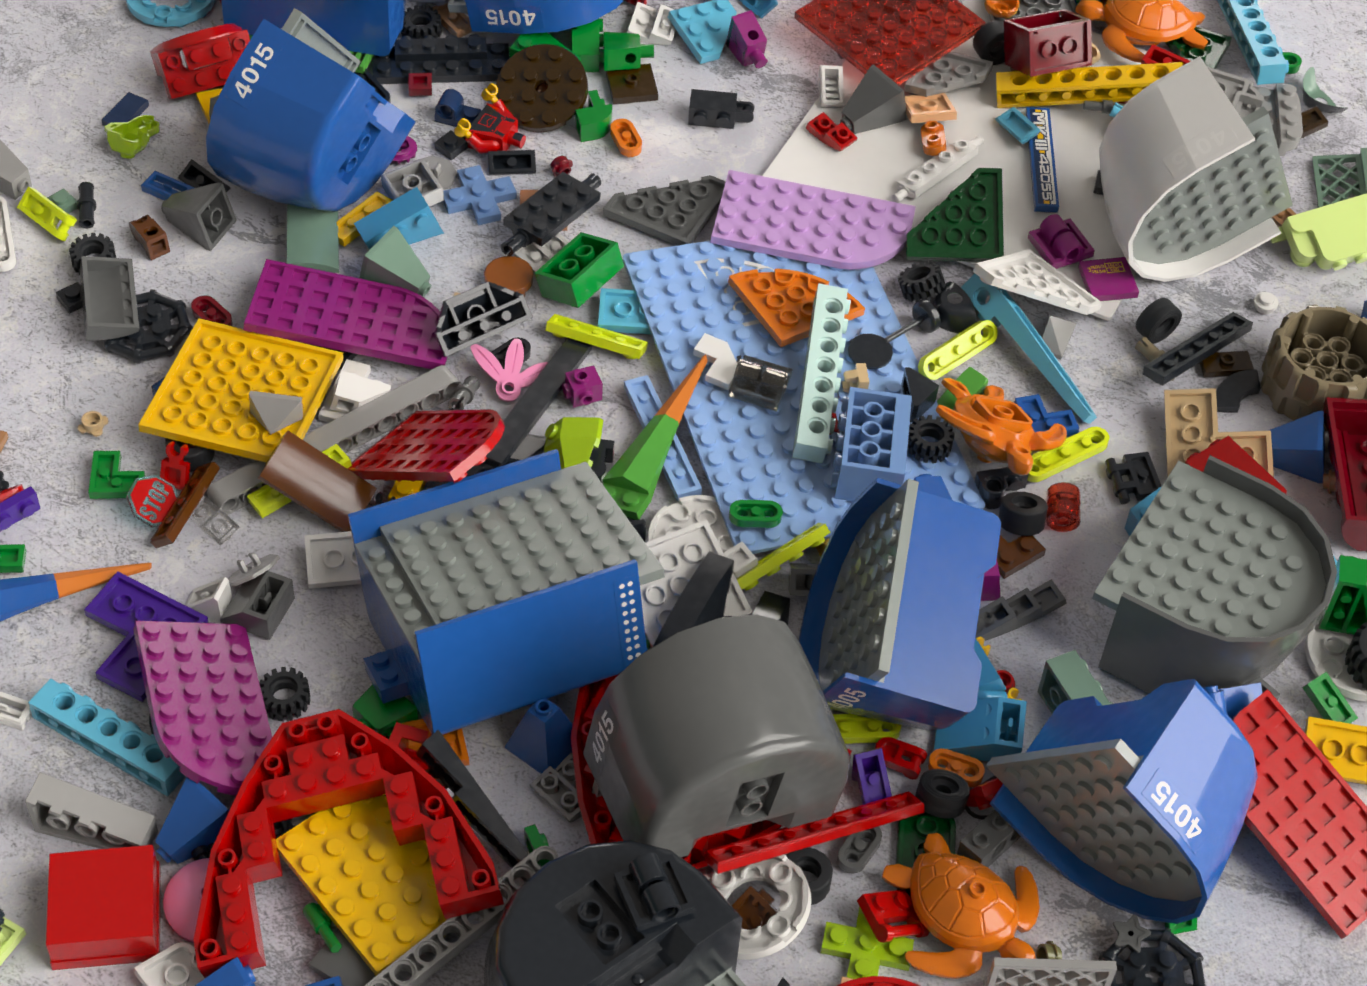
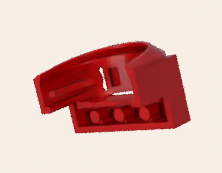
(205, 55)

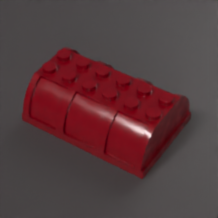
(1348, 453)

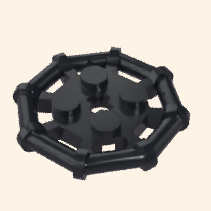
(152, 342)
(1158, 961)

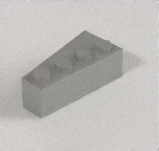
(86, 817)

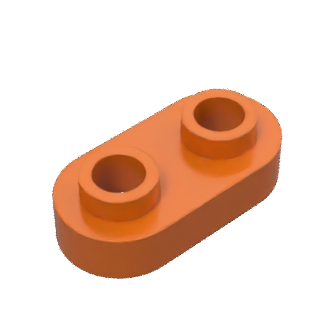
(626, 137)
(933, 138)
(959, 764)

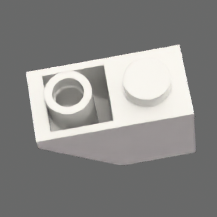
(355, 391)

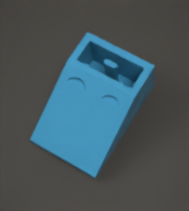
(987, 731)

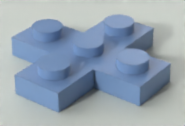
(479, 195)

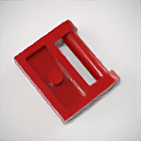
(891, 907)

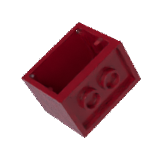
(1047, 42)

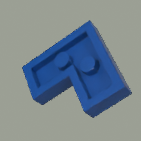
(1044, 421)

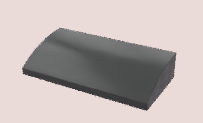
(108, 298)

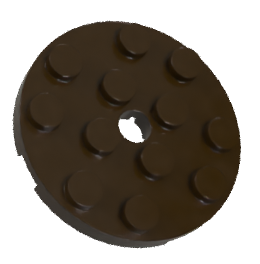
(546, 109)

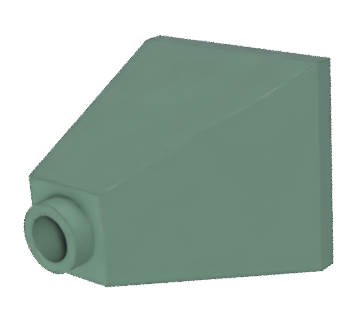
(395, 264)

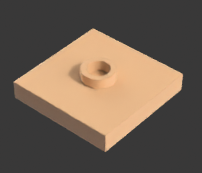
(929, 108)

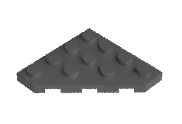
(669, 212)

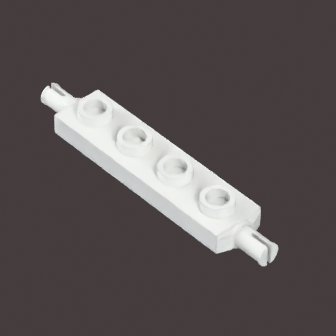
(937, 168)

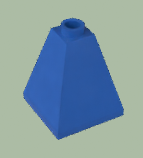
(1300, 447)
(542, 736)
(190, 823)

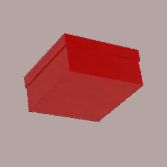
(103, 907)

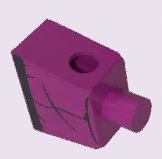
(747, 40)

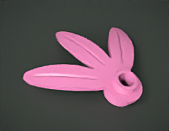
(511, 373)

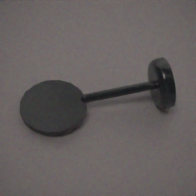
(877, 350)

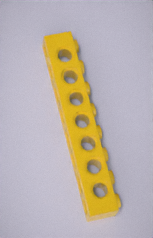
(1078, 84)

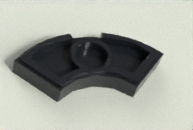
(1235, 389)

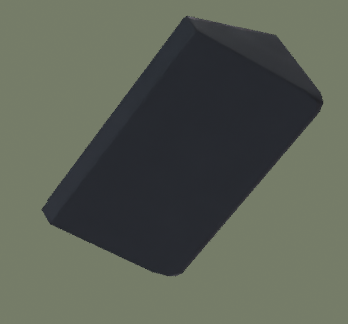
(512, 162)
(198, 176)

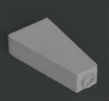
(13, 173)

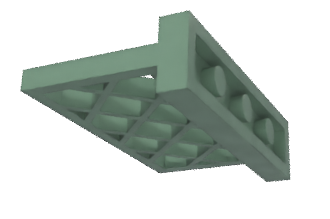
(1336, 163)

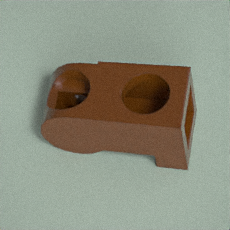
(150, 236)

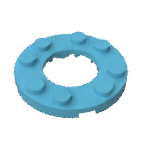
(167, 16)

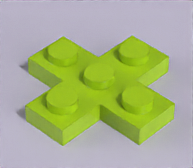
(864, 949)

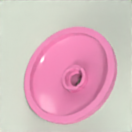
(184, 898)

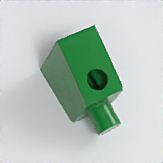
(624, 51)
(381, 716)

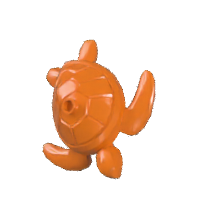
(1143, 24)
(997, 427)
(965, 909)

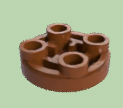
(510, 273)

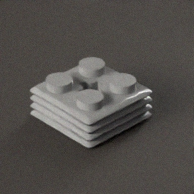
(410, 176)

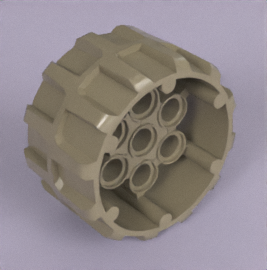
(1314, 358)

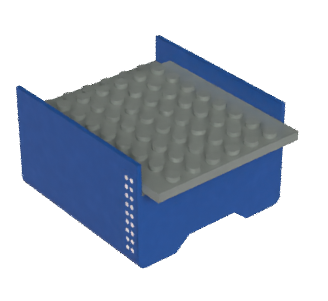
(501, 590)

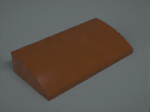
(316, 481)

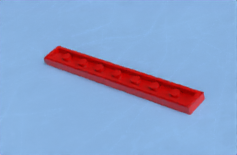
(813, 833)

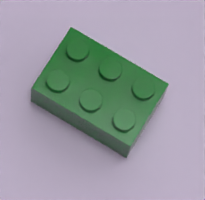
(579, 269)

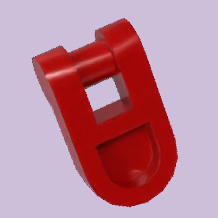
(893, 752)

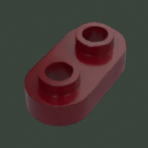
(214, 311)

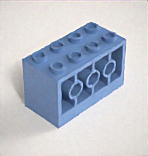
(871, 441)

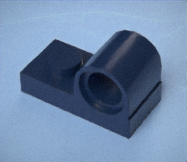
(452, 109)

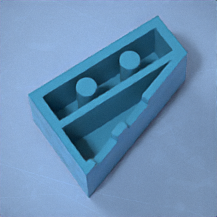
(407, 213)

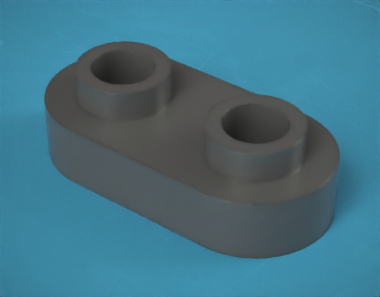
(859, 850)

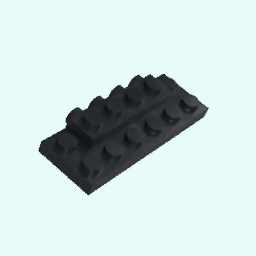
(446, 58)

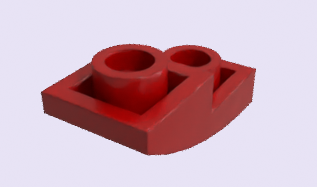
(829, 133)
(983, 794)

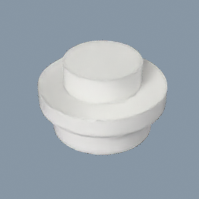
(1265, 303)

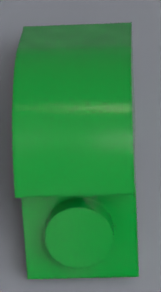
(594, 121)

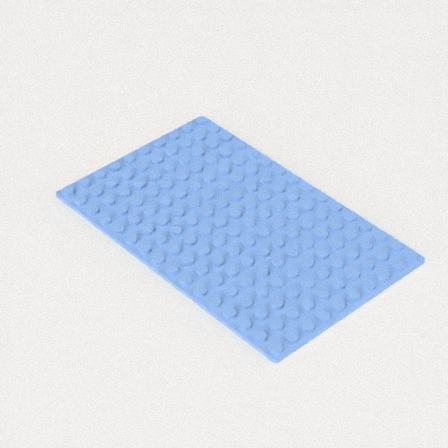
(746, 445)

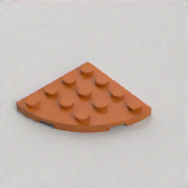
(784, 301)

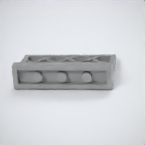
(1049, 968)

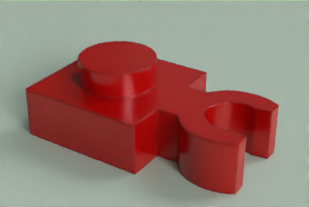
(174, 468)

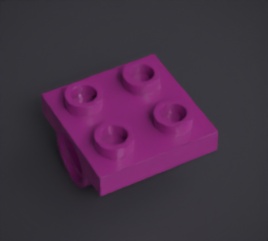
(1060, 242)

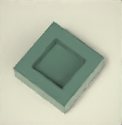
(64, 201)

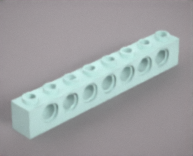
(820, 374)

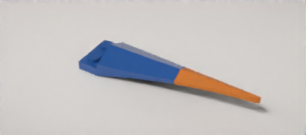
(32, 591)

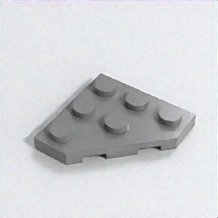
(948, 74)

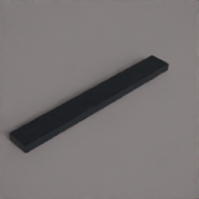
(537, 400)

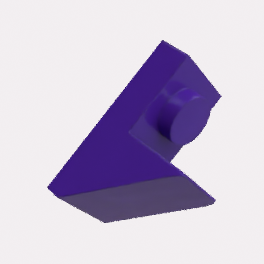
(871, 775)

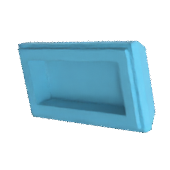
(1018, 125)

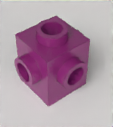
(583, 386)

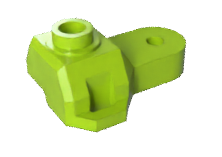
(131, 136)

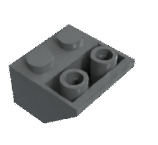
(260, 604)

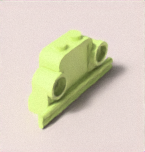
(1328, 234)

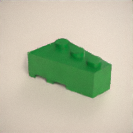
(587, 44)

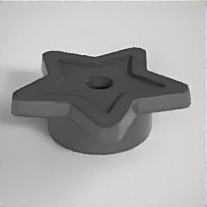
(1130, 941)

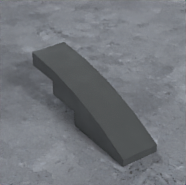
(1020, 609)

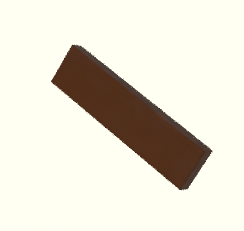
(184, 505)

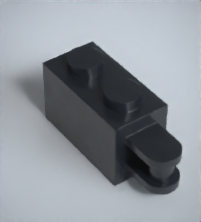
(718, 109)

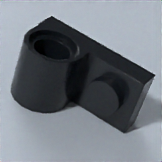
(995, 482)

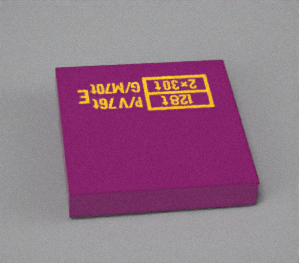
(1108, 278)

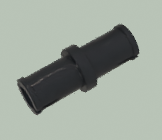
(86, 205)

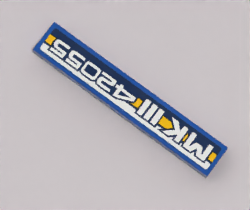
(1043, 162)

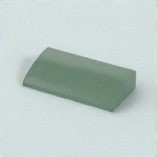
(312, 238)

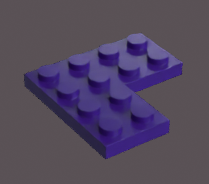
(118, 607)

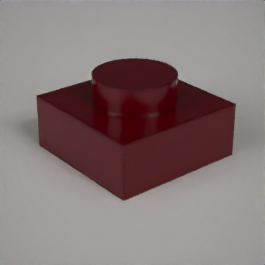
(420, 84)

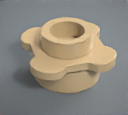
(93, 423)

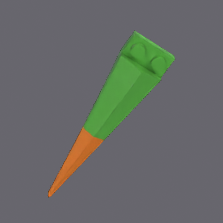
(637, 471)

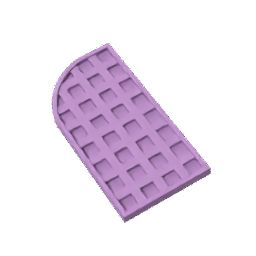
(809, 222)

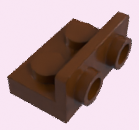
(755, 908)

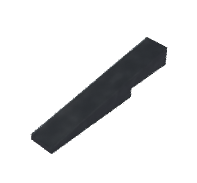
(471, 799)

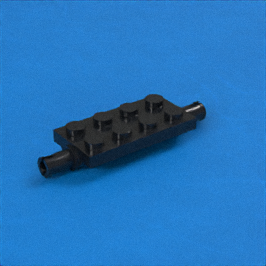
(550, 211)

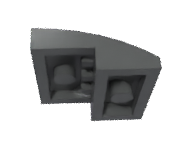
(344, 963)

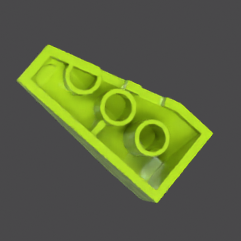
(574, 439)

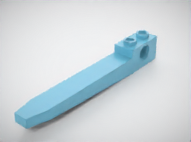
(1005, 311)

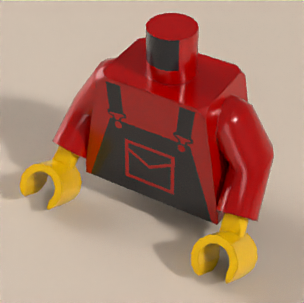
(493, 128)

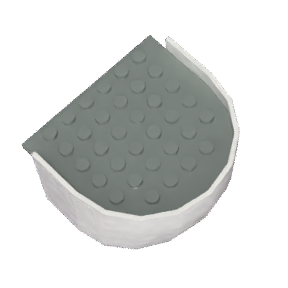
(1190, 177)

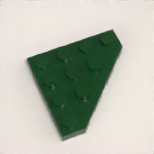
(964, 224)

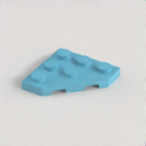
(704, 27)

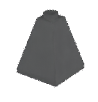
(874, 103)
(201, 213)

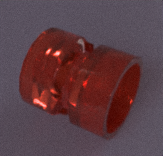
(1063, 507)

